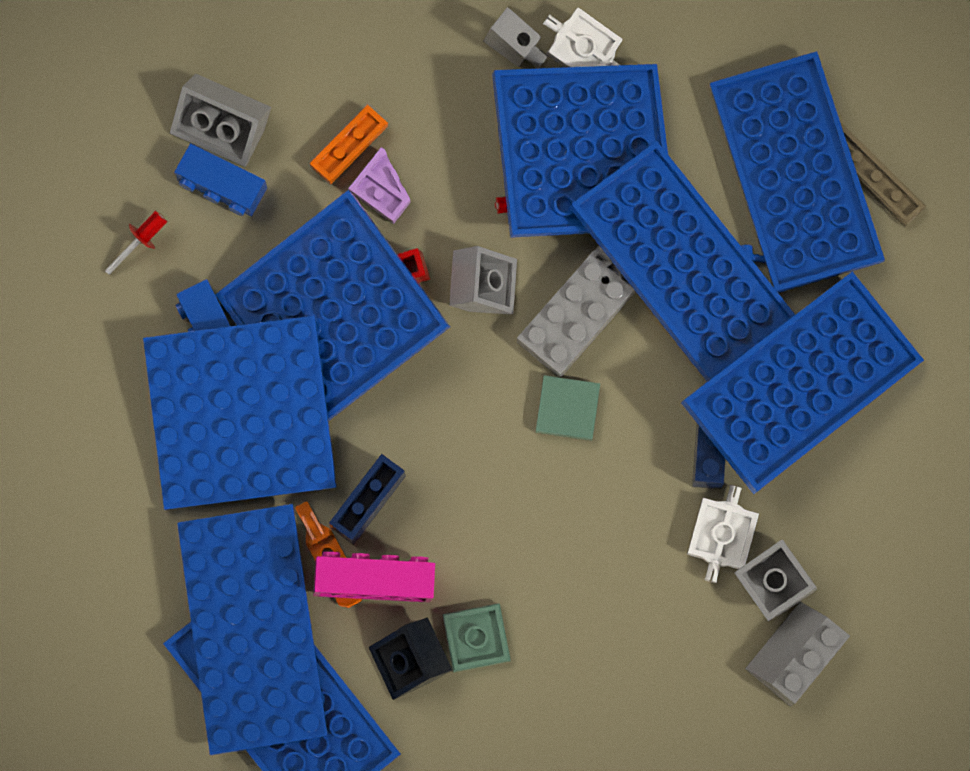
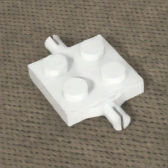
(582, 41)
(723, 533)

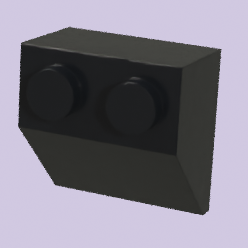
(410, 658)

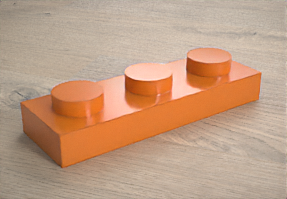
(348, 144)

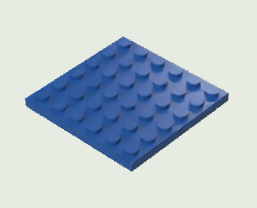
(568, 134)
(356, 286)
(239, 412)

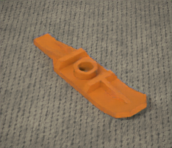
(321, 538)

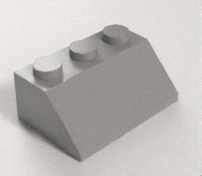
(219, 119)
(797, 653)

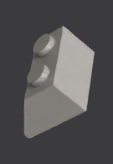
(483, 281)
(775, 580)

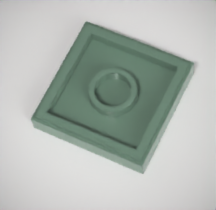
(567, 408)
(476, 637)

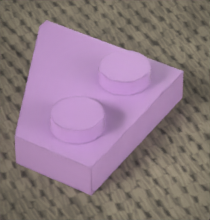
(381, 188)

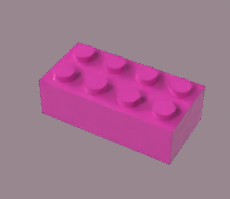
(374, 579)

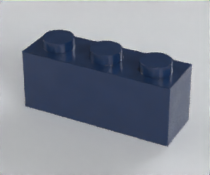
(708, 463)
(367, 499)

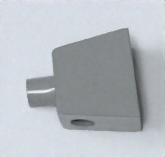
(507, 36)

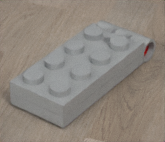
(576, 313)

